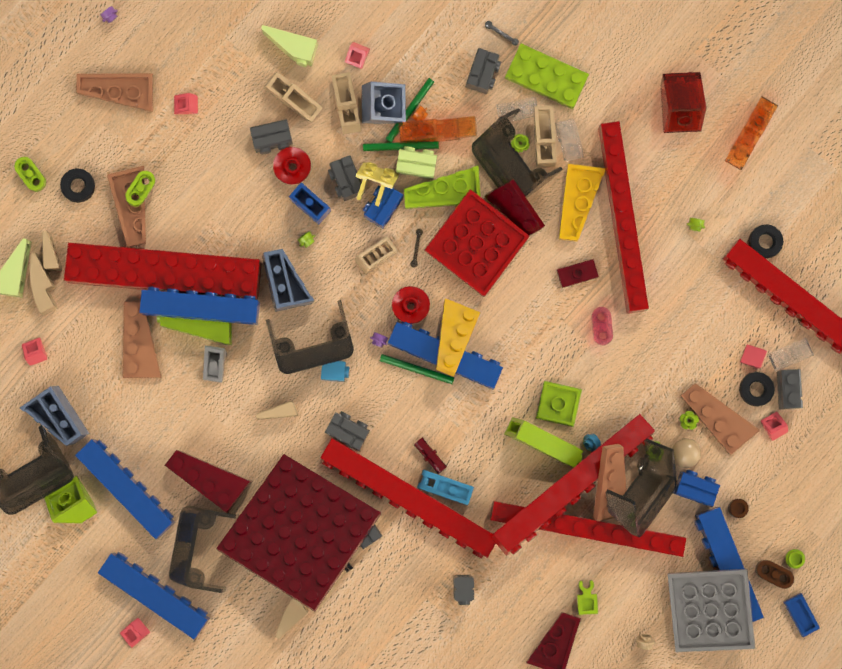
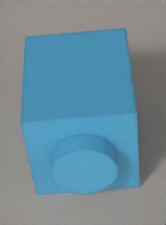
(335, 371)

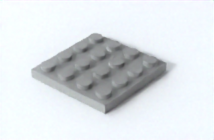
(711, 610)

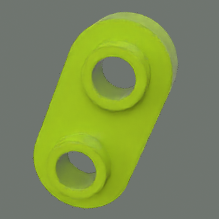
(31, 174)
(140, 189)

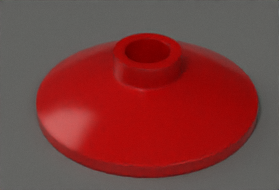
(290, 156)
(414, 296)

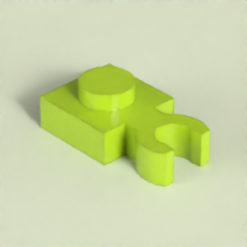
(586, 601)

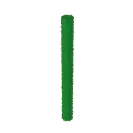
(410, 109)
(396, 146)
(417, 369)

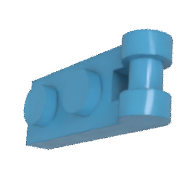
(446, 487)

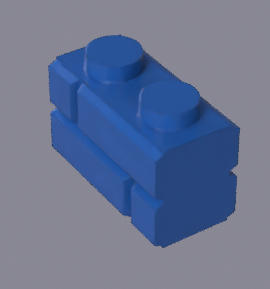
(309, 203)
(389, 203)
(696, 488)

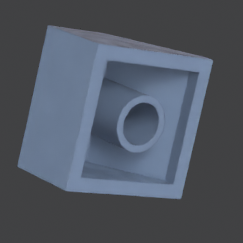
(383, 103)

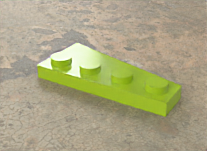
(444, 190)

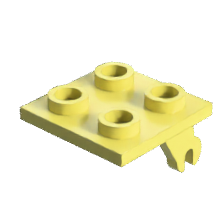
(370, 171)

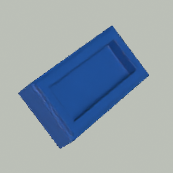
(801, 615)

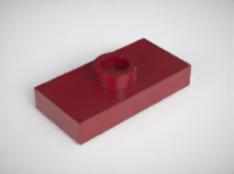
(577, 273)

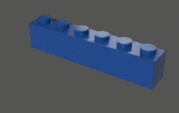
(199, 307)
(426, 348)
(125, 488)
(722, 548)
(154, 595)

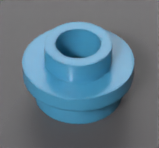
(591, 442)

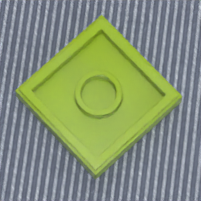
(558, 403)

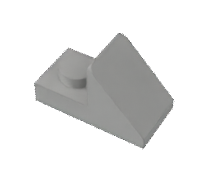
(214, 363)

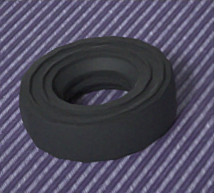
(74, 174)
(771, 231)
(768, 389)

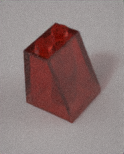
(682, 102)

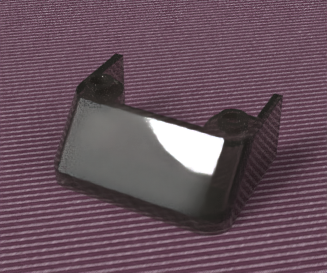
(503, 162)
(294, 361)
(35, 478)
(648, 491)
(189, 521)

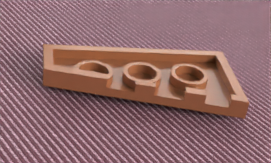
(122, 89)
(131, 218)
(138, 344)
(722, 422)
(610, 477)

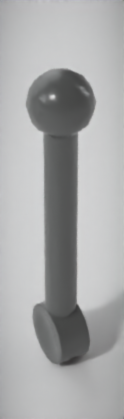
(488, 25)

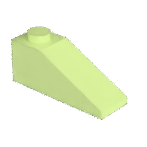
(297, 47)
(14, 271)

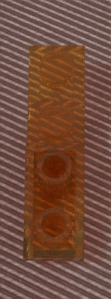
(438, 130)
(751, 133)

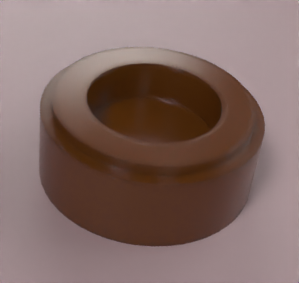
(738, 508)

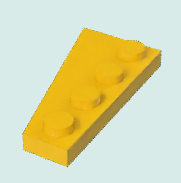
(579, 194)
(455, 333)

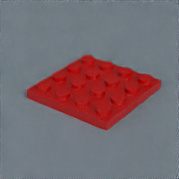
(476, 243)

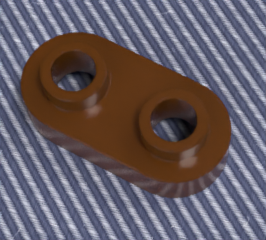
(774, 573)

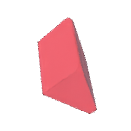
(357, 55)
(186, 104)
(34, 351)
(753, 356)
(774, 426)
(134, 632)

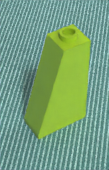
(210, 330)
(543, 442)

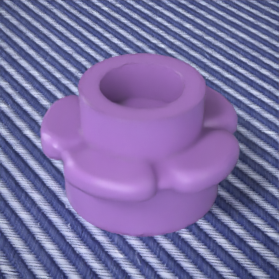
(109, 14)
(379, 339)

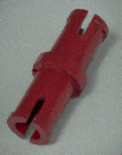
(430, 455)

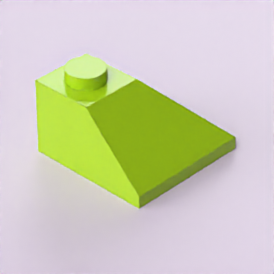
(70, 503)

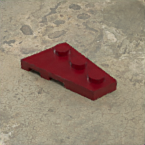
(515, 206)
(556, 644)

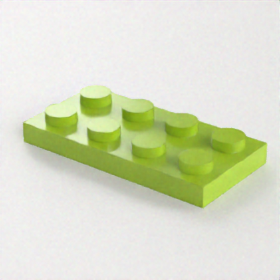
(546, 76)

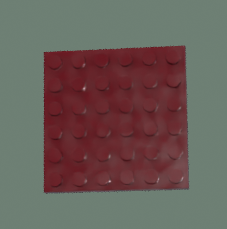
(299, 532)

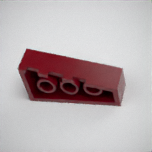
(210, 480)

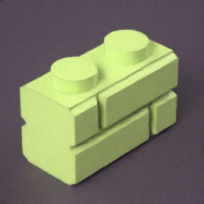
(416, 163)

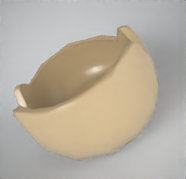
(686, 452)

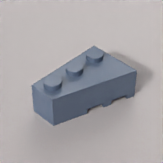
(284, 283)
(57, 415)

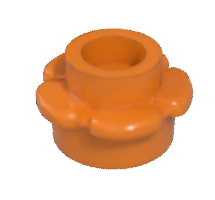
(420, 113)

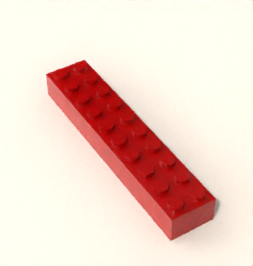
(161, 269)

